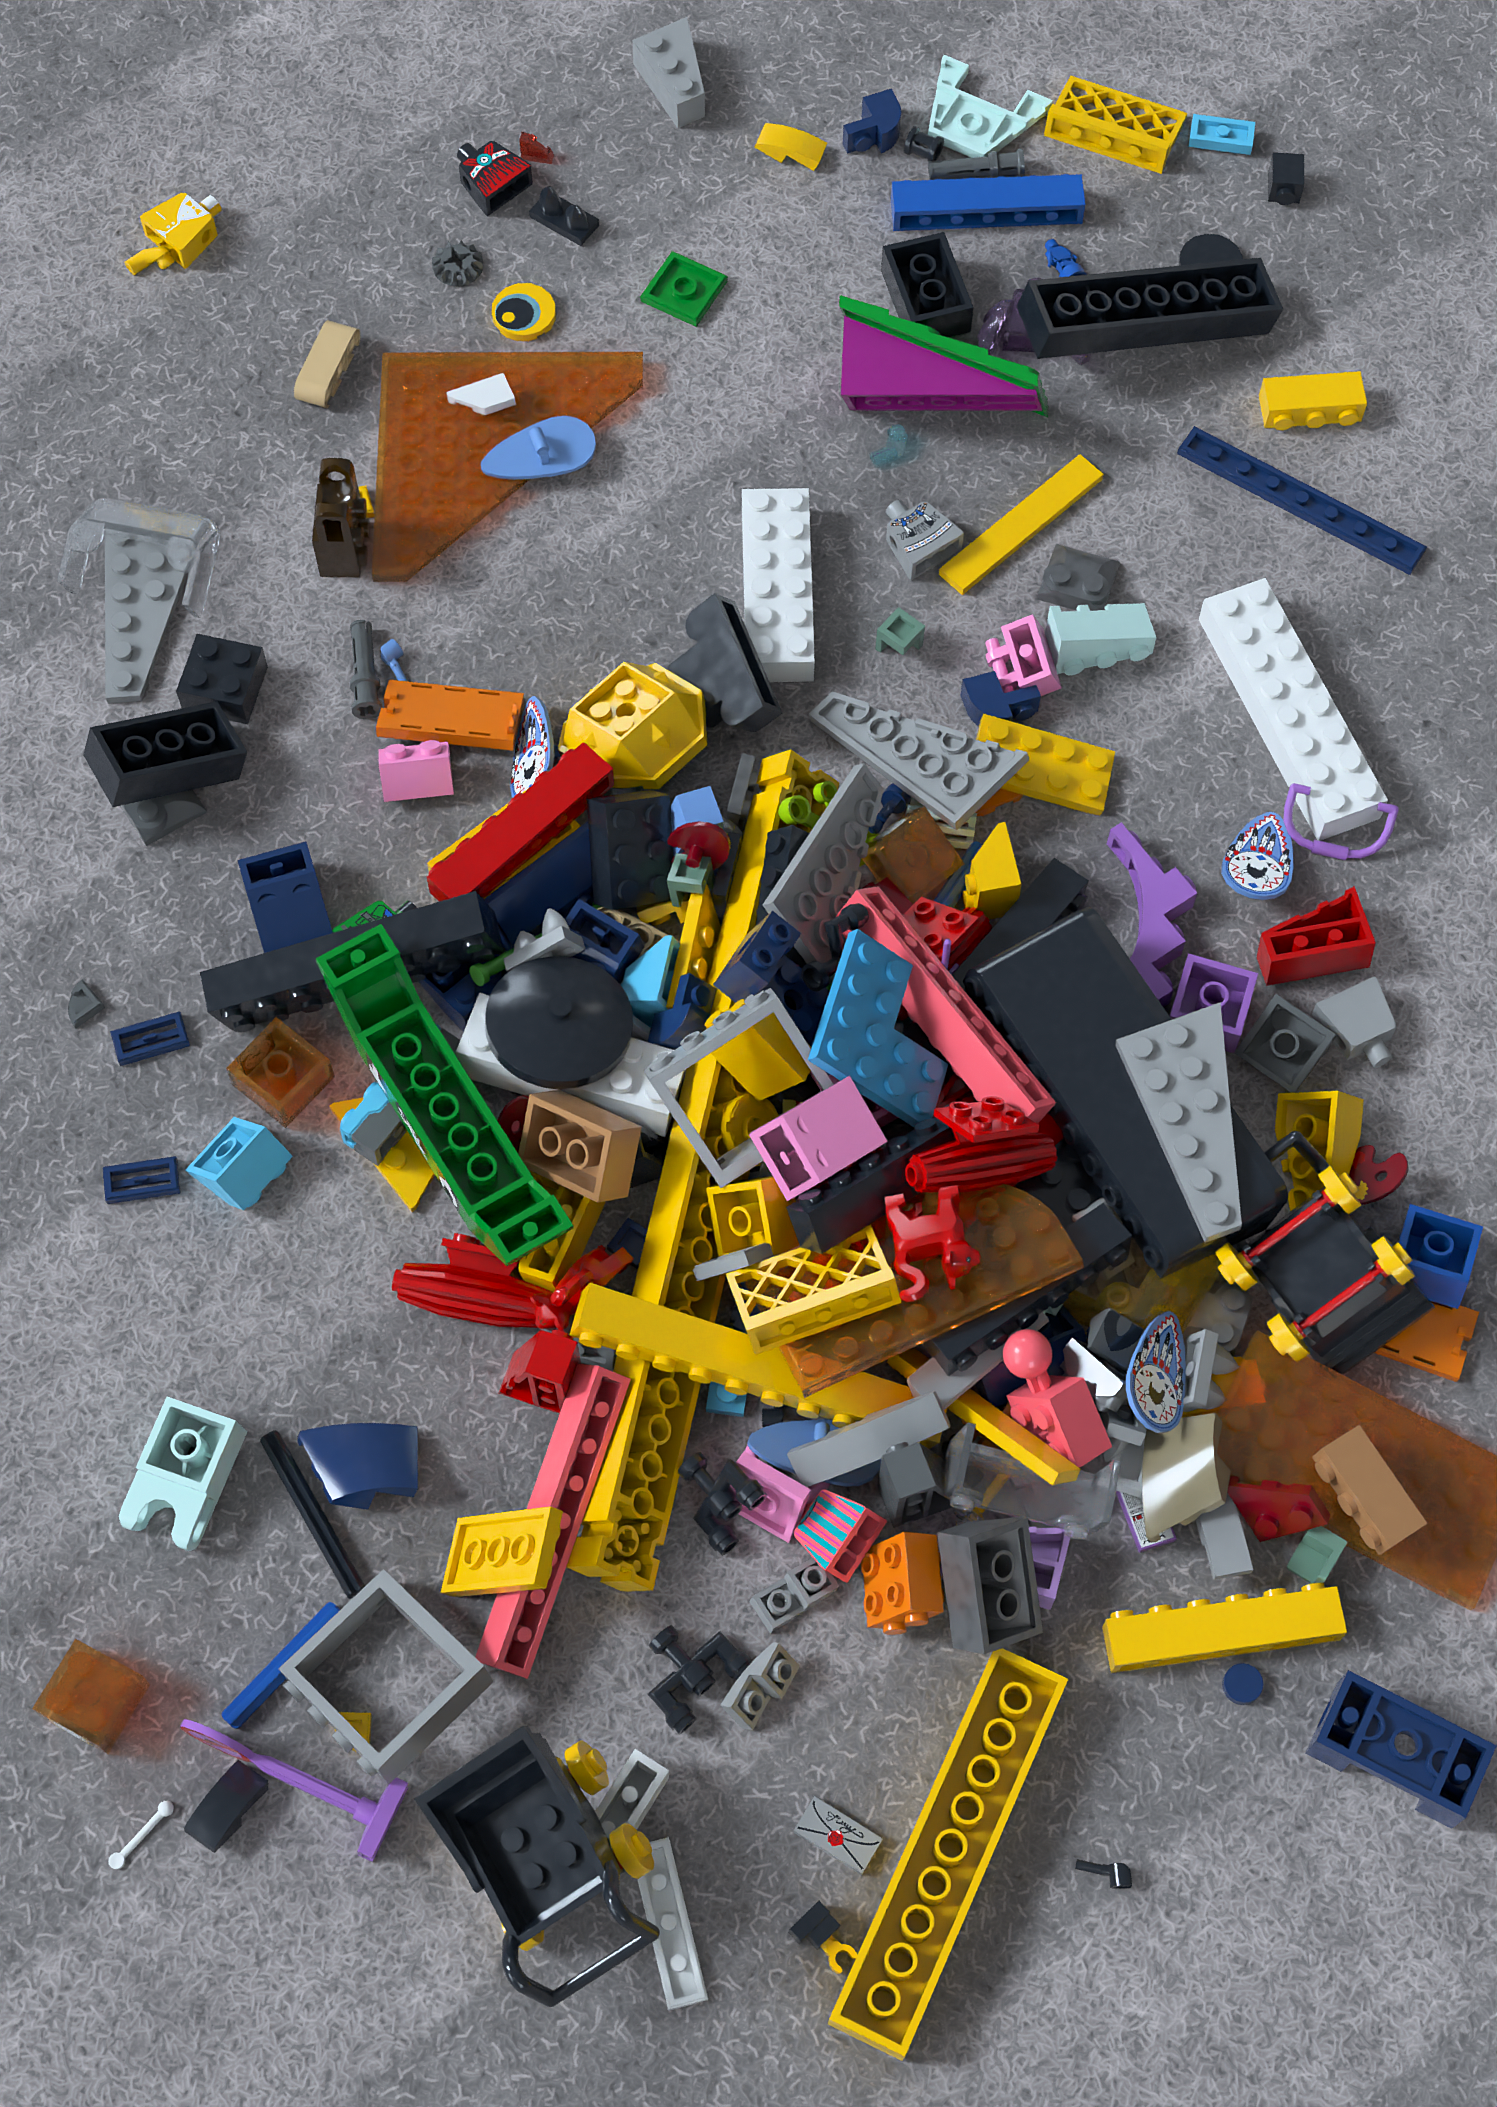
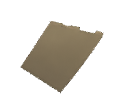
(1182, 1474)

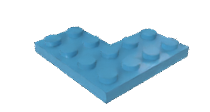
(860, 1037)

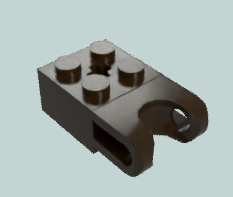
(340, 522)

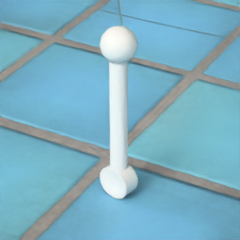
(117, 1860)

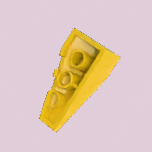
(1329, 1123)

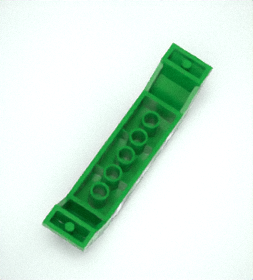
(438, 1099)

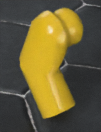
(149, 256)

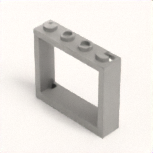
(699, 1045)
(430, 1721)

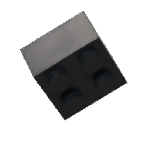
(223, 673)

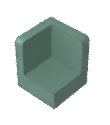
(900, 632)
(688, 879)
(1316, 1555)

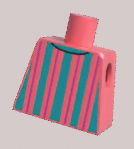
(838, 1532)

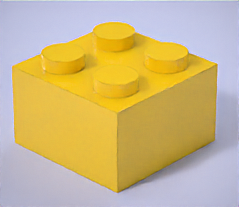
(751, 1214)

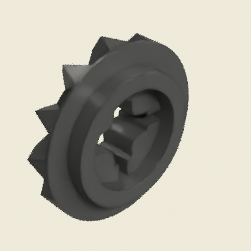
(449, 272)

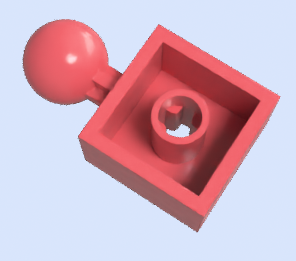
(1052, 1406)

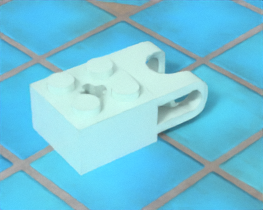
(183, 1481)

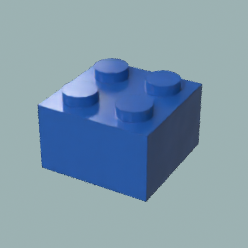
(1441, 1253)

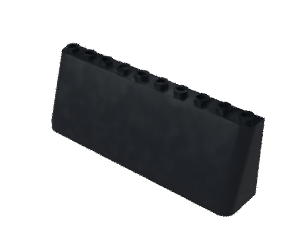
(1061, 1010)

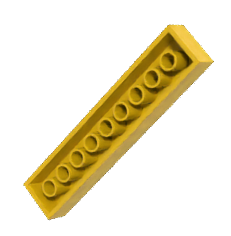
(947, 1854)

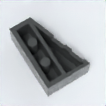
(912, 1483)

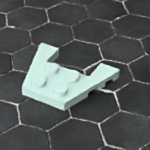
(974, 124)

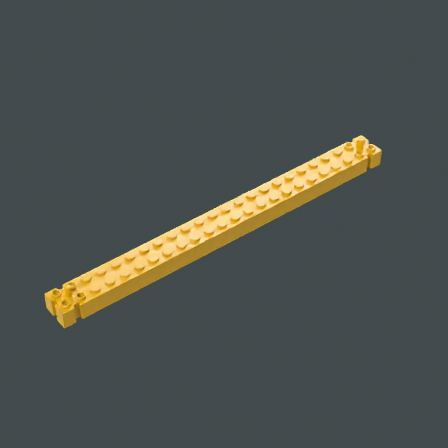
(649, 1440)

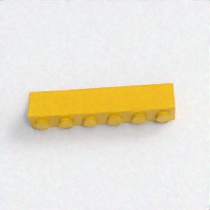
(1223, 1628)

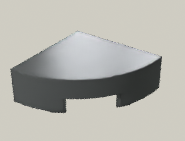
(83, 1004)

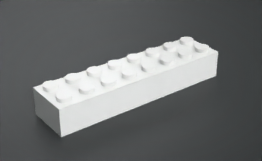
(1292, 708)

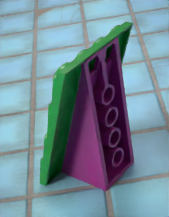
(914, 368)

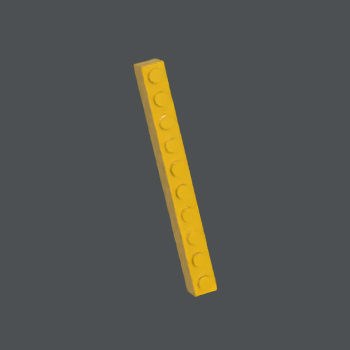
(722, 1356)

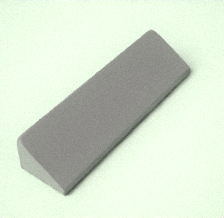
(949, 1388)

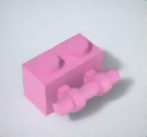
(1029, 655)
(415, 771)

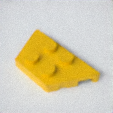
(697, 941)
(402, 1166)

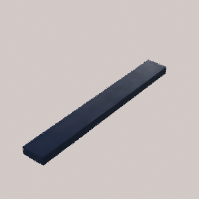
(1302, 500)

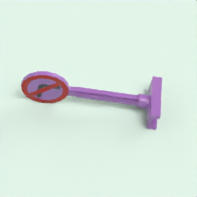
(373, 1814)

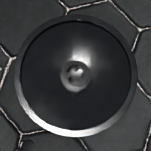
(558, 1022)

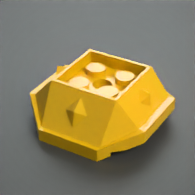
(640, 724)

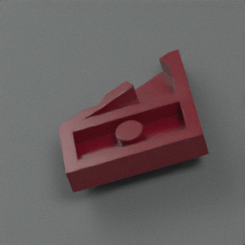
(1278, 1508)

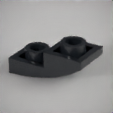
(224, 1805)

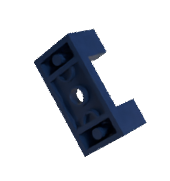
(762, 965)
(1362, 1730)

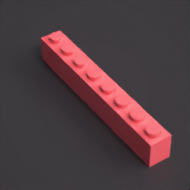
(950, 1015)
(565, 1484)

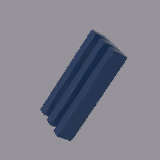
(153, 1050)
(141, 1193)

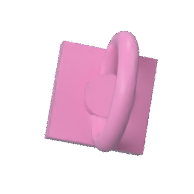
(784, 1500)

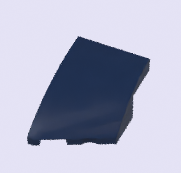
(363, 1460)

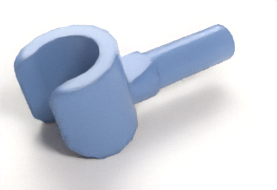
(389, 654)

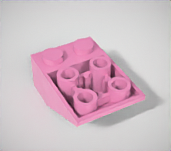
(818, 1138)

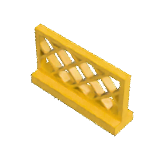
(1110, 136)
(820, 1307)

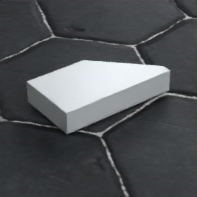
(485, 395)

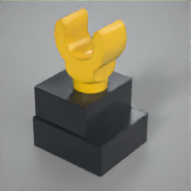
(818, 1927)

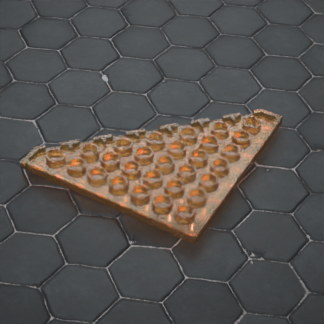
(433, 450)

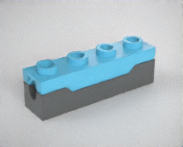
(374, 1124)

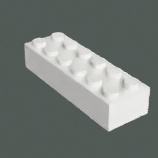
(779, 581)
(622, 1092)

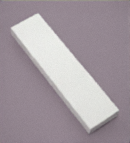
(675, 1946)

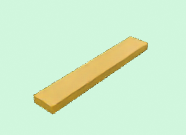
(1020, 524)
(999, 1427)

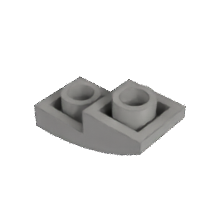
(793, 1594)
(764, 1678)

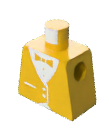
(182, 226)

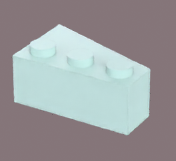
(1099, 636)

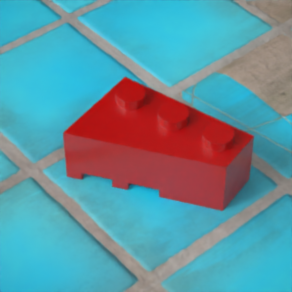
(542, 1370)

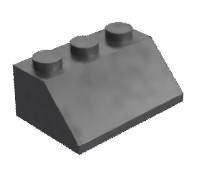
(990, 1584)

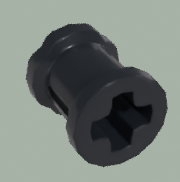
(913, 145)

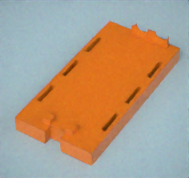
(450, 715)
(1435, 1340)

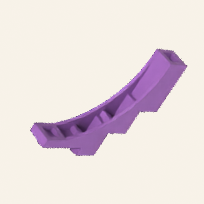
(1160, 901)

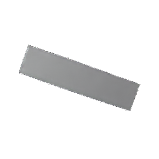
(868, 1439)
(1224, 1541)

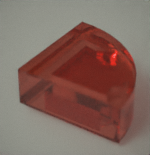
(533, 150)

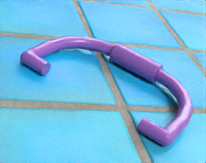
(1329, 849)

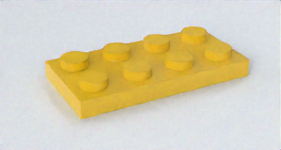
(1057, 768)
(502, 1552)

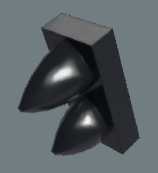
(563, 217)

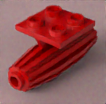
(940, 922)
(990, 1149)
(469, 1288)

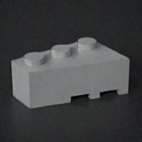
(672, 71)

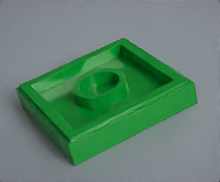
(684, 288)

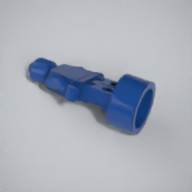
(1062, 260)

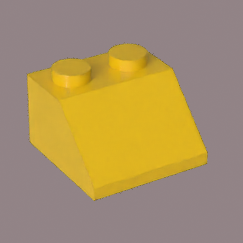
(993, 876)

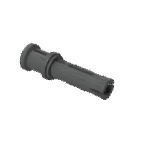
(992, 165)
(364, 681)

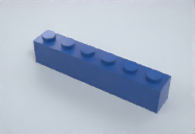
(987, 202)

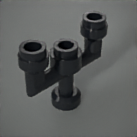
(851, 918)
(721, 1498)
(692, 1673)

